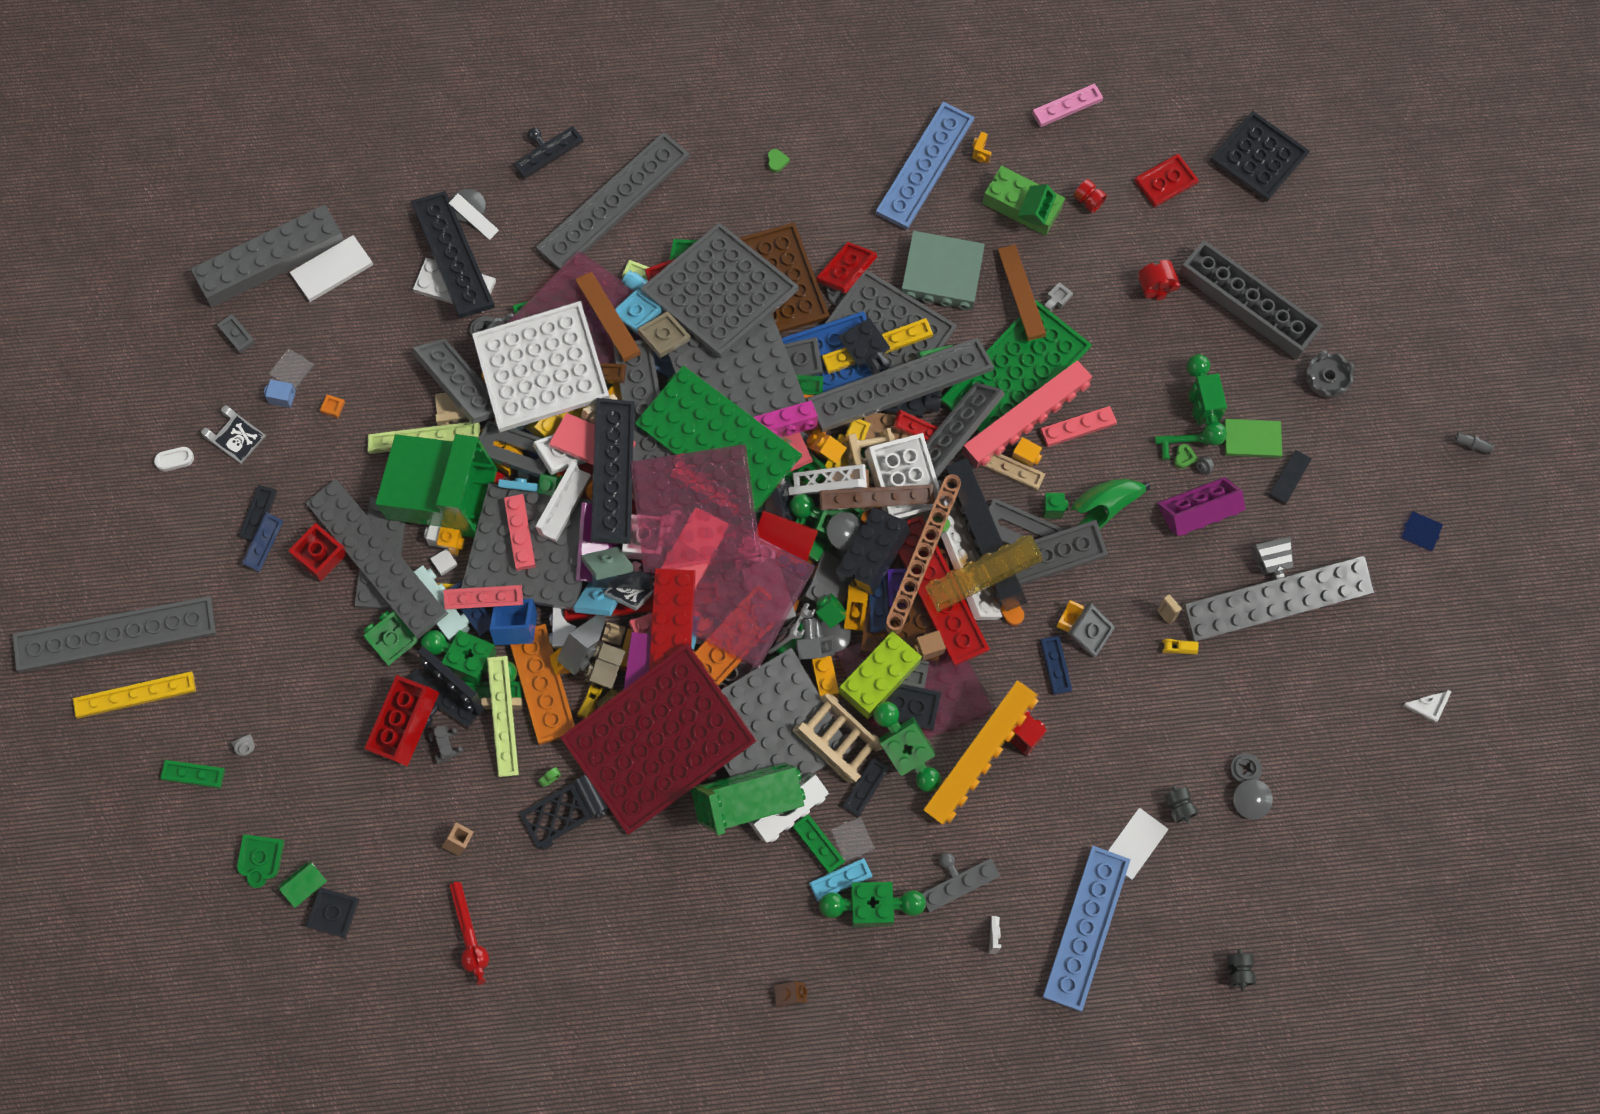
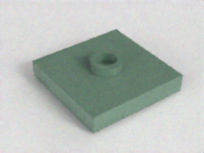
(607, 563)

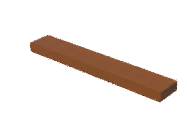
(1022, 292)
(608, 316)

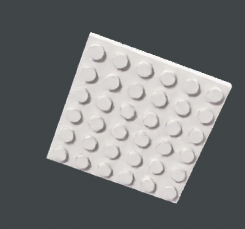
(540, 366)

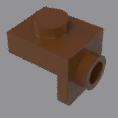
(790, 993)

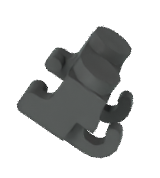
(444, 744)

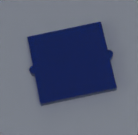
(1422, 531)

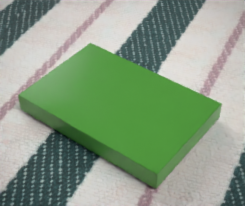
(1253, 438)

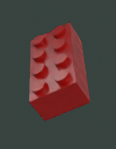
(401, 720)

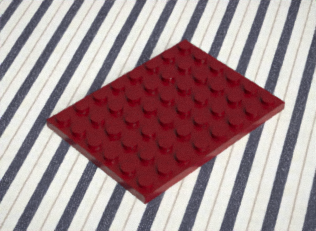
(658, 739)

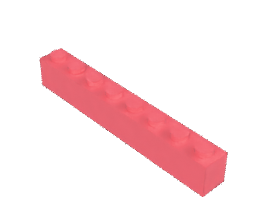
(1027, 414)

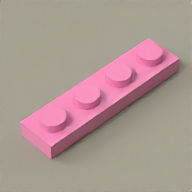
(1067, 105)

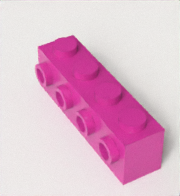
(790, 419)

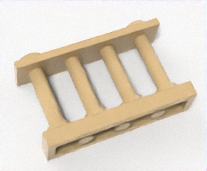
(853, 449)
(820, 744)

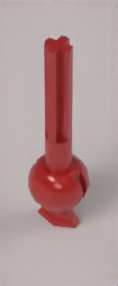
(474, 957)

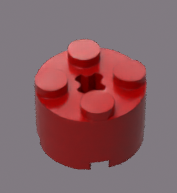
(1158, 279)

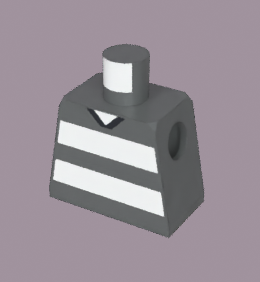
(1274, 556)

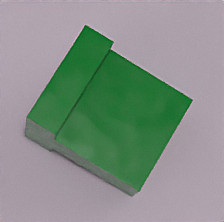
(436, 482)

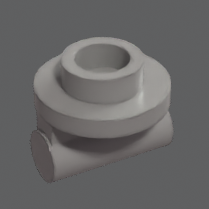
(244, 745)

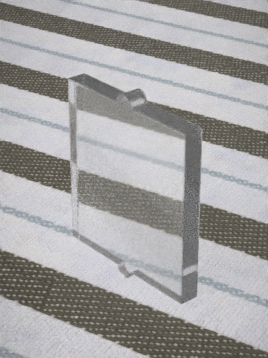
(291, 368)
(852, 839)

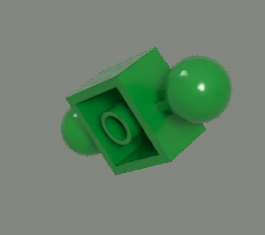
(1207, 399)
(803, 507)
(464, 647)
(908, 733)
(833, 904)

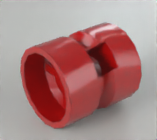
(1090, 195)

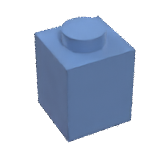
(280, 393)

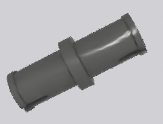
(1474, 442)

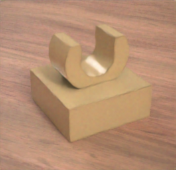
(613, 634)

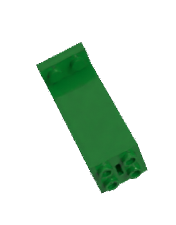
(748, 797)

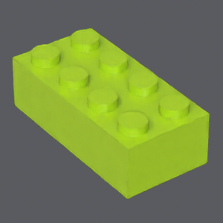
(880, 674)

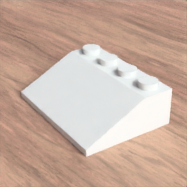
(903, 464)

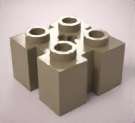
(604, 666)

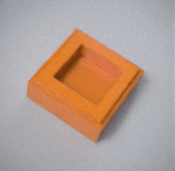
(332, 406)

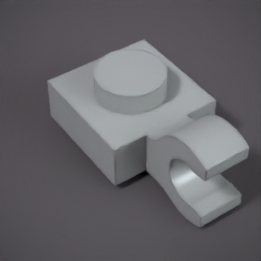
(1058, 296)

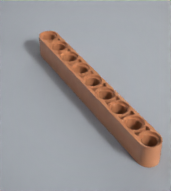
(923, 545)

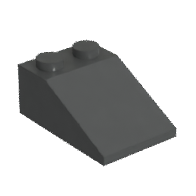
(824, 581)
(581, 645)

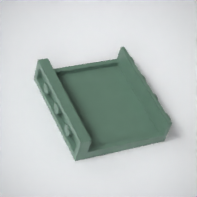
(943, 270)

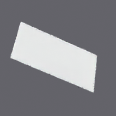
(1138, 840)

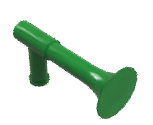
(1170, 439)

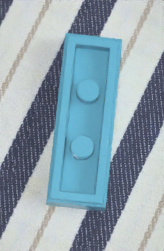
(841, 879)

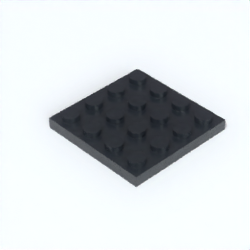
(1259, 156)

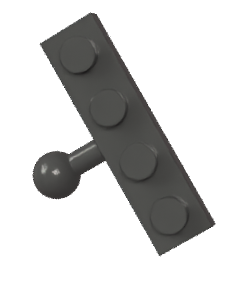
(959, 883)

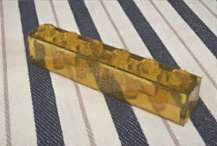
(984, 572)

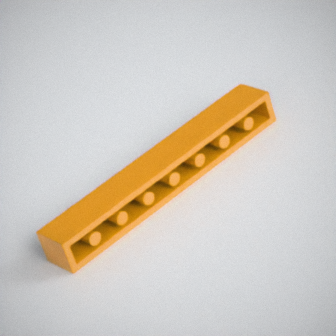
(981, 752)

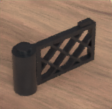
(588, 800)

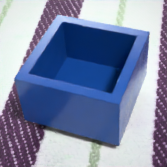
(514, 623)

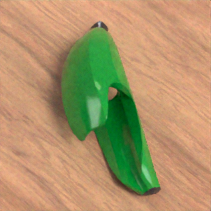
(1109, 495)

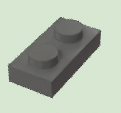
(236, 333)

